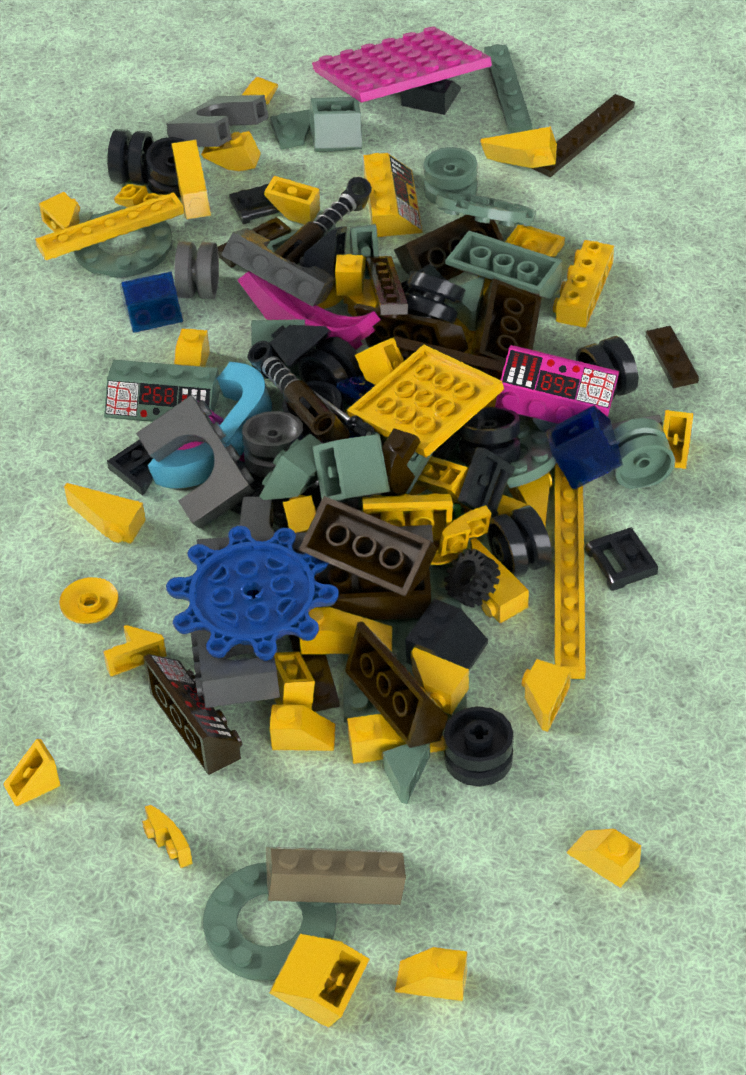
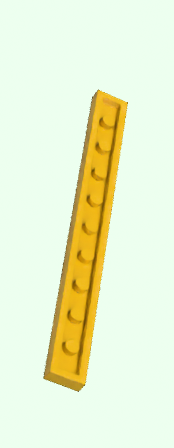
(569, 577)

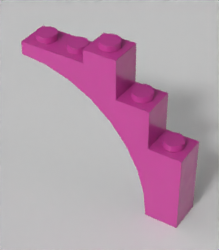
(280, 305)

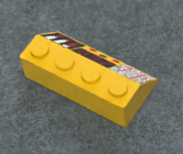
(392, 196)

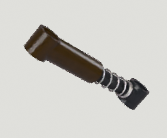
(313, 231)
(297, 394)

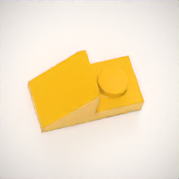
(130, 654)

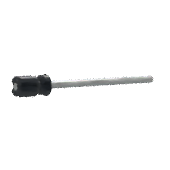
(354, 423)

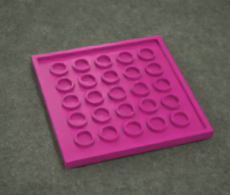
(400, 64)

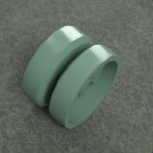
(450, 171)
(644, 453)

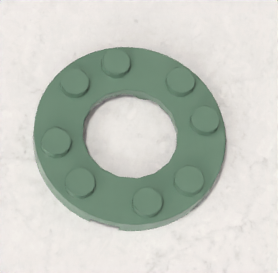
(497, 209)
(153, 253)
(531, 467)
(228, 943)

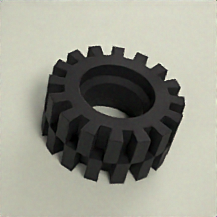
(484, 575)

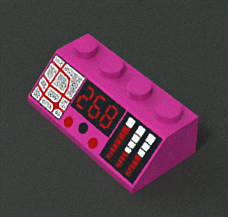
(553, 385)

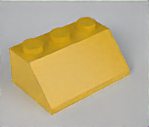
(412, 510)

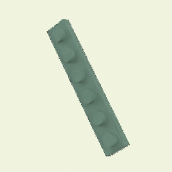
(508, 89)

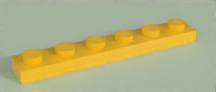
(109, 226)

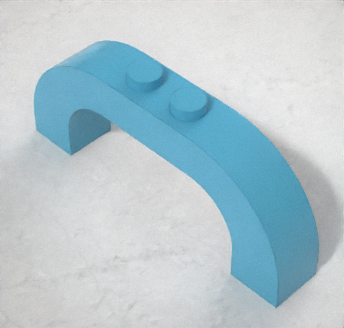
(196, 464)

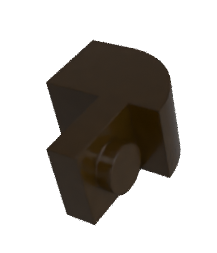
(397, 453)

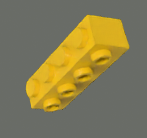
(584, 283)

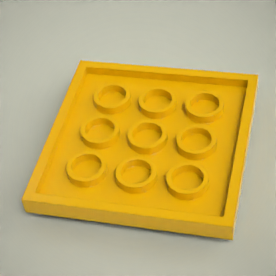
(427, 398)

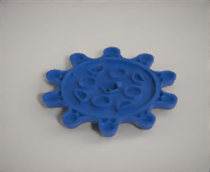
(231, 616)

